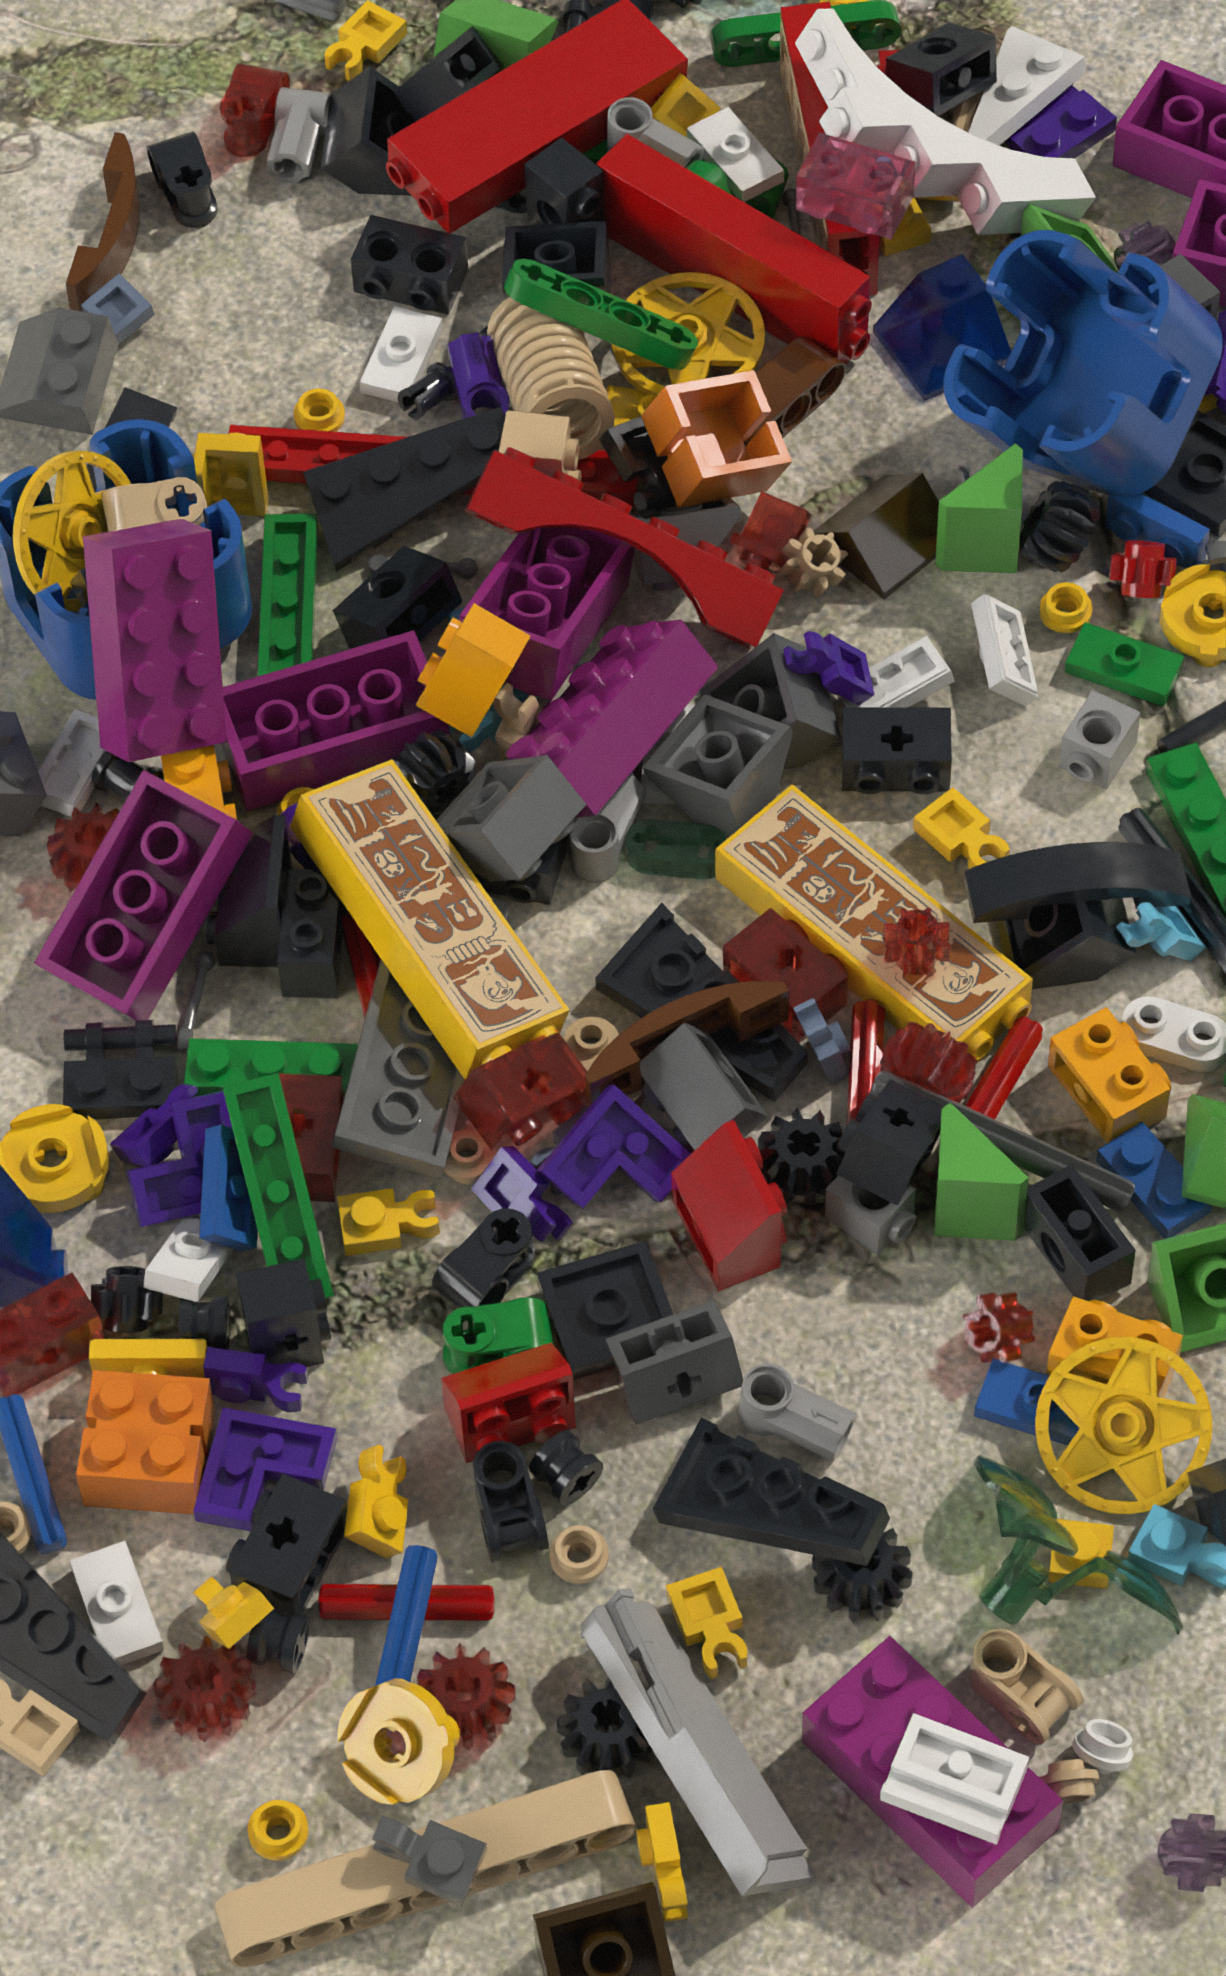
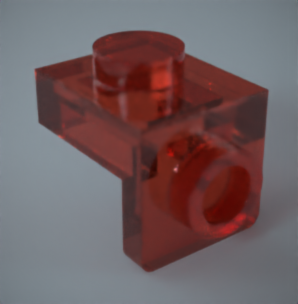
(769, 530)

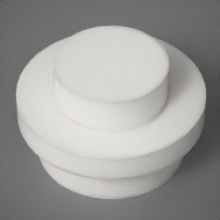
(1104, 1746)

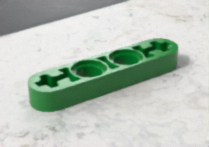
(750, 52)
(600, 314)

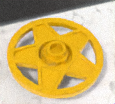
(705, 318)
(62, 524)
(1123, 1425)

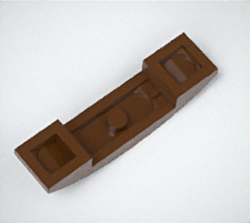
(97, 266)
(742, 1006)

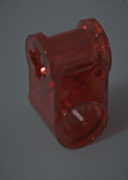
(250, 108)

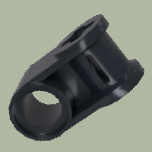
(184, 178)
(487, 1261)
(508, 1510)

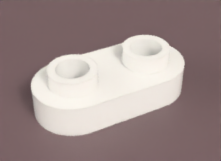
(1174, 1035)

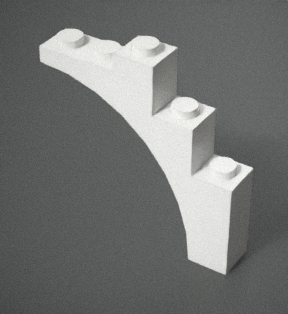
(876, 113)

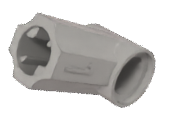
(635, 118)
(299, 125)
(606, 831)
(798, 1416)

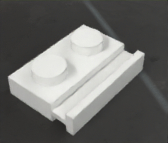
(954, 1778)

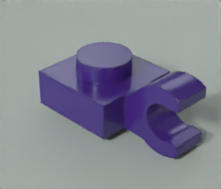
(838, 664)
(153, 1133)
(515, 1184)
(247, 1376)

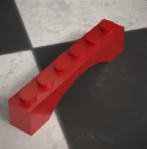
(724, 596)

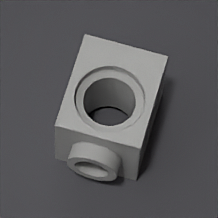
(1101, 722)
(870, 1227)

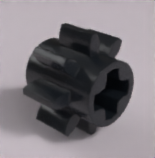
(125, 1300)

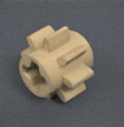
(823, 552)

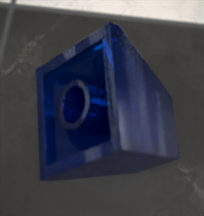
(933, 317)
(26, 1246)

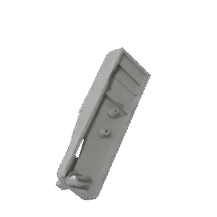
(697, 1746)

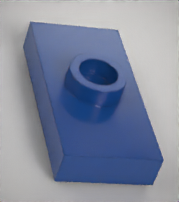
(1011, 1400)

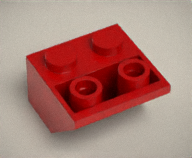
(730, 1208)
(511, 1400)

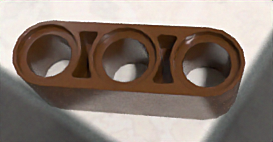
(798, 383)

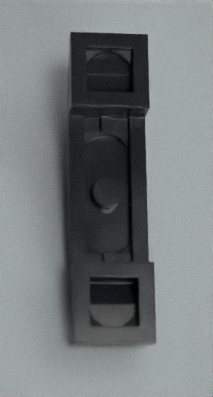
(1075, 873)

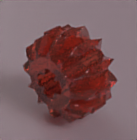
(77, 843)
(930, 1060)
(482, 1680)
(182, 1692)

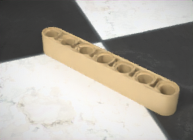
(371, 1889)

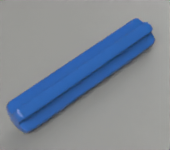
(30, 1475)
(407, 1614)

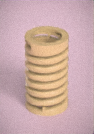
(550, 371)

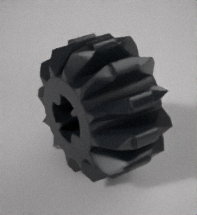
(1059, 526)
(436, 769)
(801, 1155)
(865, 1588)
(600, 1748)

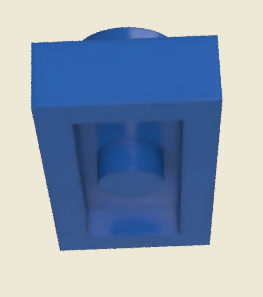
(1148, 520)
(1156, 1178)
(225, 1200)

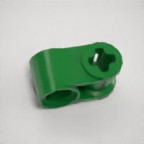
(494, 1332)

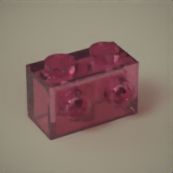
(855, 185)

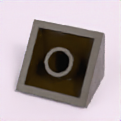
(887, 531)
(605, 1936)

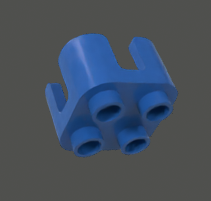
(1099, 369)
(146, 455)

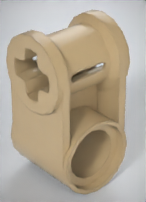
(148, 503)
(1027, 1695)

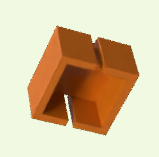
(704, 433)
(142, 1443)

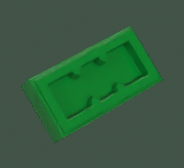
(1124, 664)

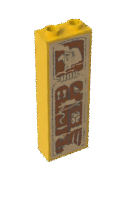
(843, 895)
(427, 916)

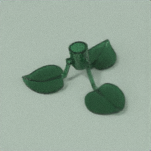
(1029, 1514)

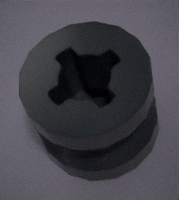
(206, 1321)
(566, 1467)
(279, 1640)

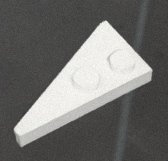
(1028, 79)

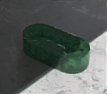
(675, 848)

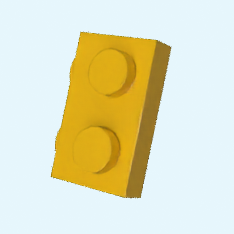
(232, 470)

